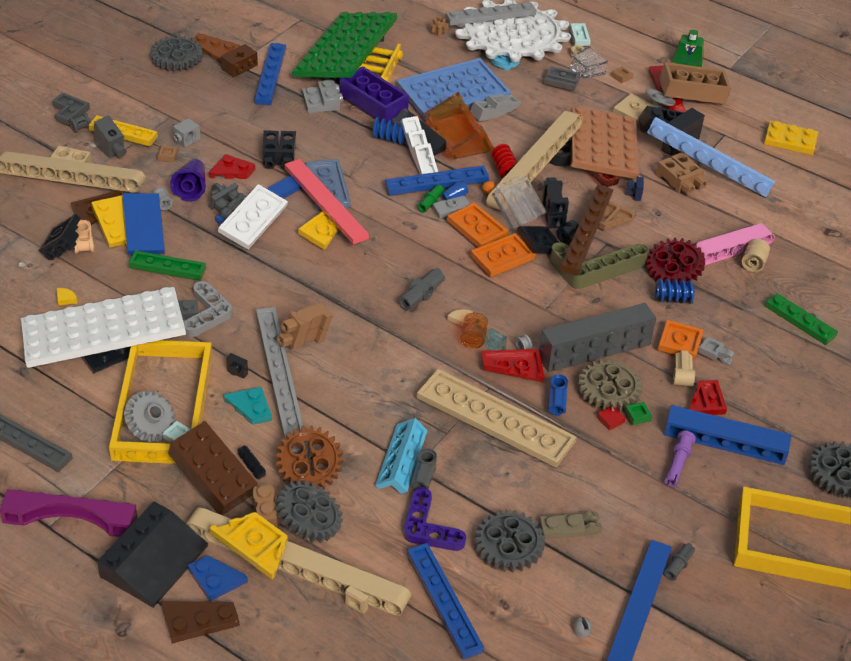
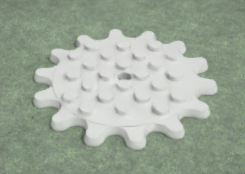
(516, 35)

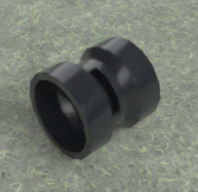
(567, 232)

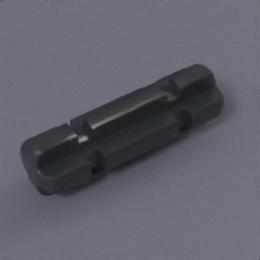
(251, 462)

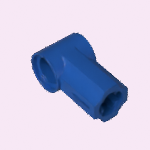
(558, 394)

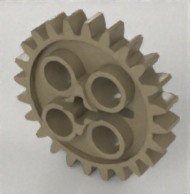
(610, 384)

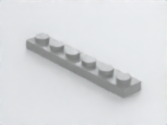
(491, 13)

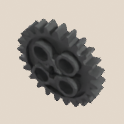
(176, 53)
(832, 467)
(308, 511)
(509, 540)

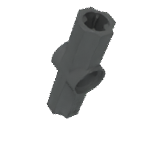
(421, 289)

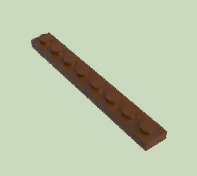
(586, 230)

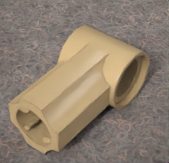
(683, 371)

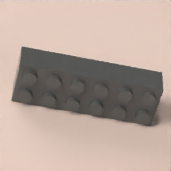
(596, 337)

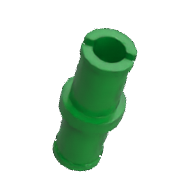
(430, 198)

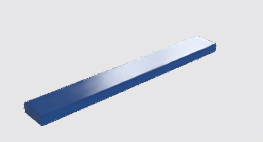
(640, 602)

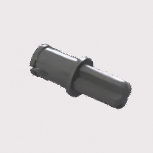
(679, 561)

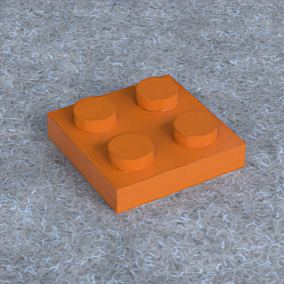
(680, 337)

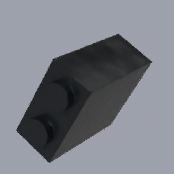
(688, 122)

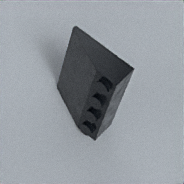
(151, 554)

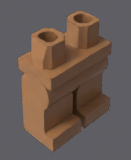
(681, 173)
(305, 326)

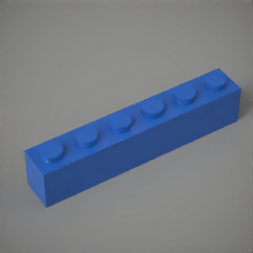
(730, 435)

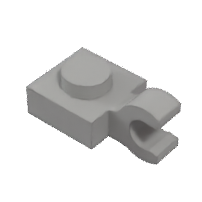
(715, 349)

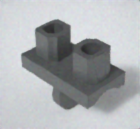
(221, 194)

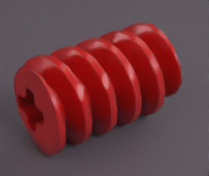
(503, 159)

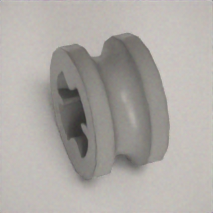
(523, 342)

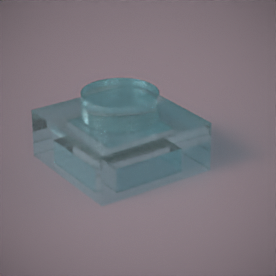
(495, 340)

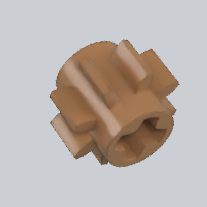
(439, 26)

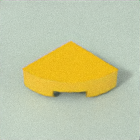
(66, 297)

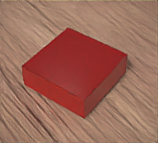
(611, 418)

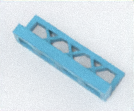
(403, 454)

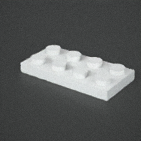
(252, 216)

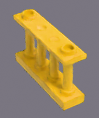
(391, 63)

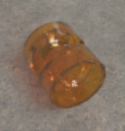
(474, 330)

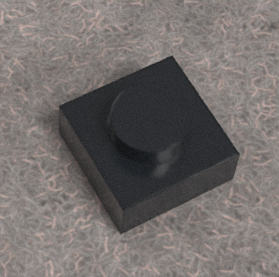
(237, 365)

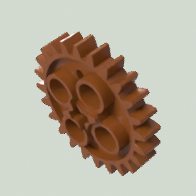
(328, 456)

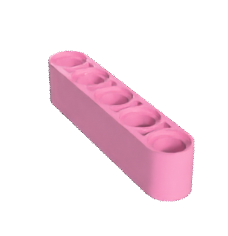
(733, 243)

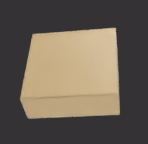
(356, 599)

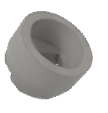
(578, 627)

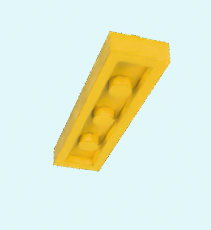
(132, 132)

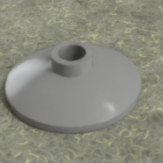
(659, 98)

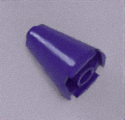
(189, 181)

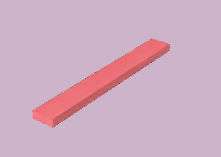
(327, 202)

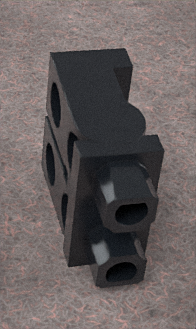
(278, 153)
(554, 203)

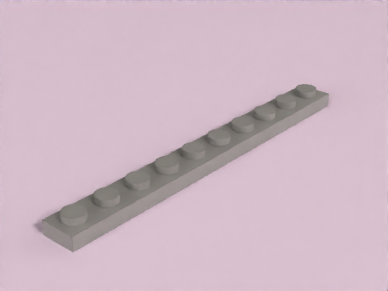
(280, 374)

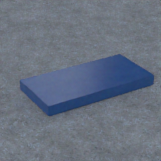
(143, 223)

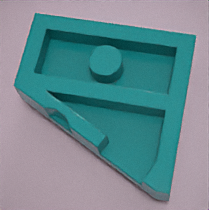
(250, 404)

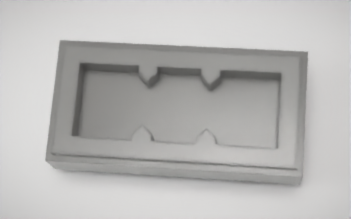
(449, 206)

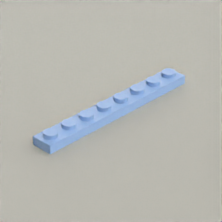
(711, 157)

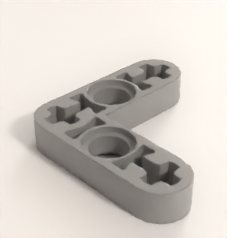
(219, 311)

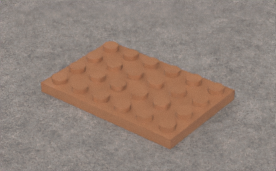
(605, 143)

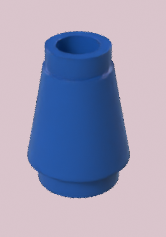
(456, 190)

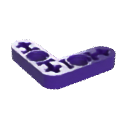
(425, 529)

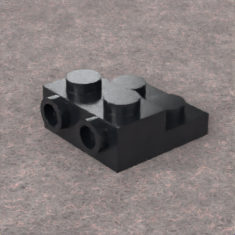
(61, 238)

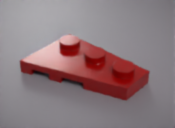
(516, 363)

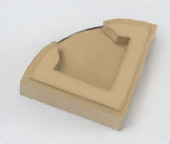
(458, 316)

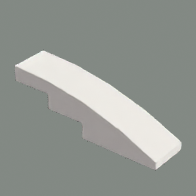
(418, 145)

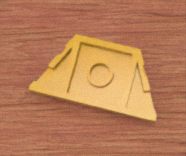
(254, 541)

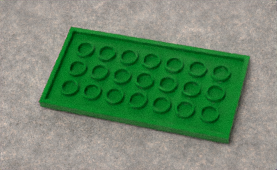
(345, 45)

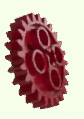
(675, 261)

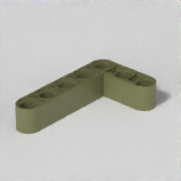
(602, 267)

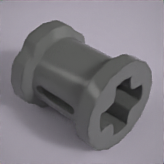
(74, 122)

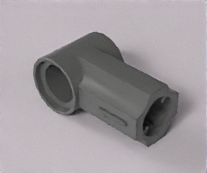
(424, 469)

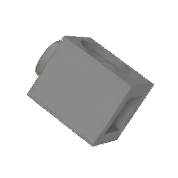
(186, 132)

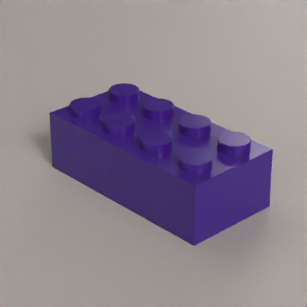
(374, 94)

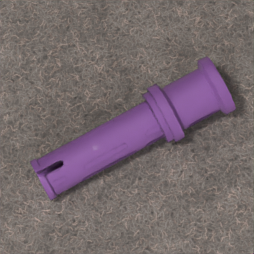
(681, 451)

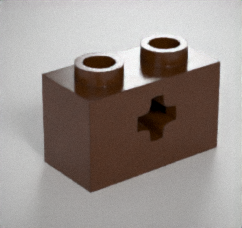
(239, 60)

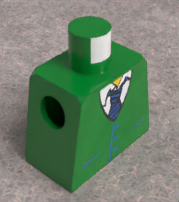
(690, 50)

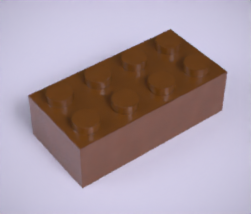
(212, 468)

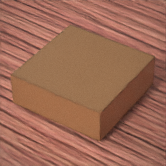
(622, 74)
(167, 153)

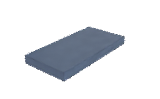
(332, 177)

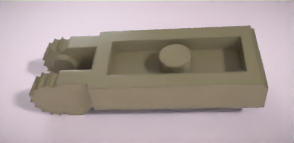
(570, 525)

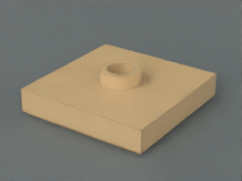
(631, 106)

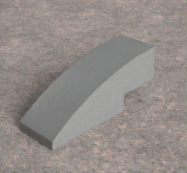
(494, 107)

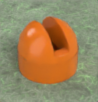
(488, 187)

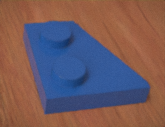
(215, 577)

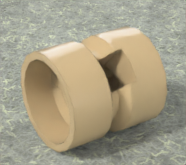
(755, 255)

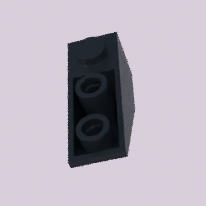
(649, 113)

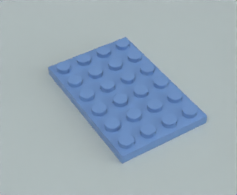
(471, 79)

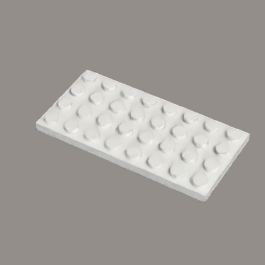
(101, 326)

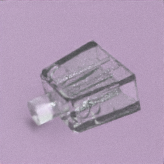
(588, 63)

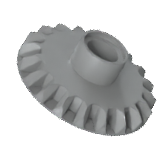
(140, 420)

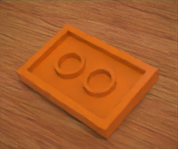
(477, 225)
(502, 255)

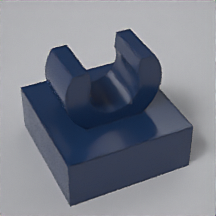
(636, 188)

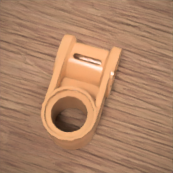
(85, 238)

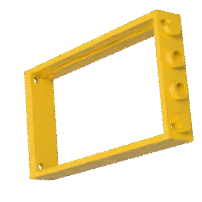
(163, 348)
(782, 565)

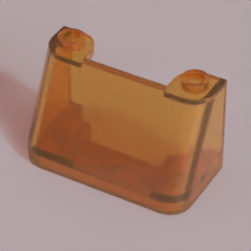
(459, 128)

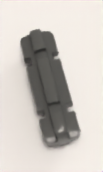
(226, 211)

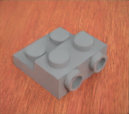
(322, 98)

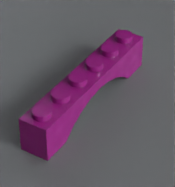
(26, 507)

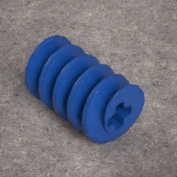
(388, 131)
(675, 290)

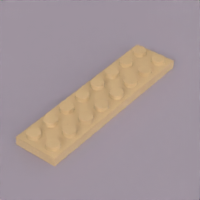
(497, 418)

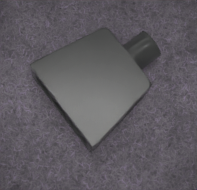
(109, 137)

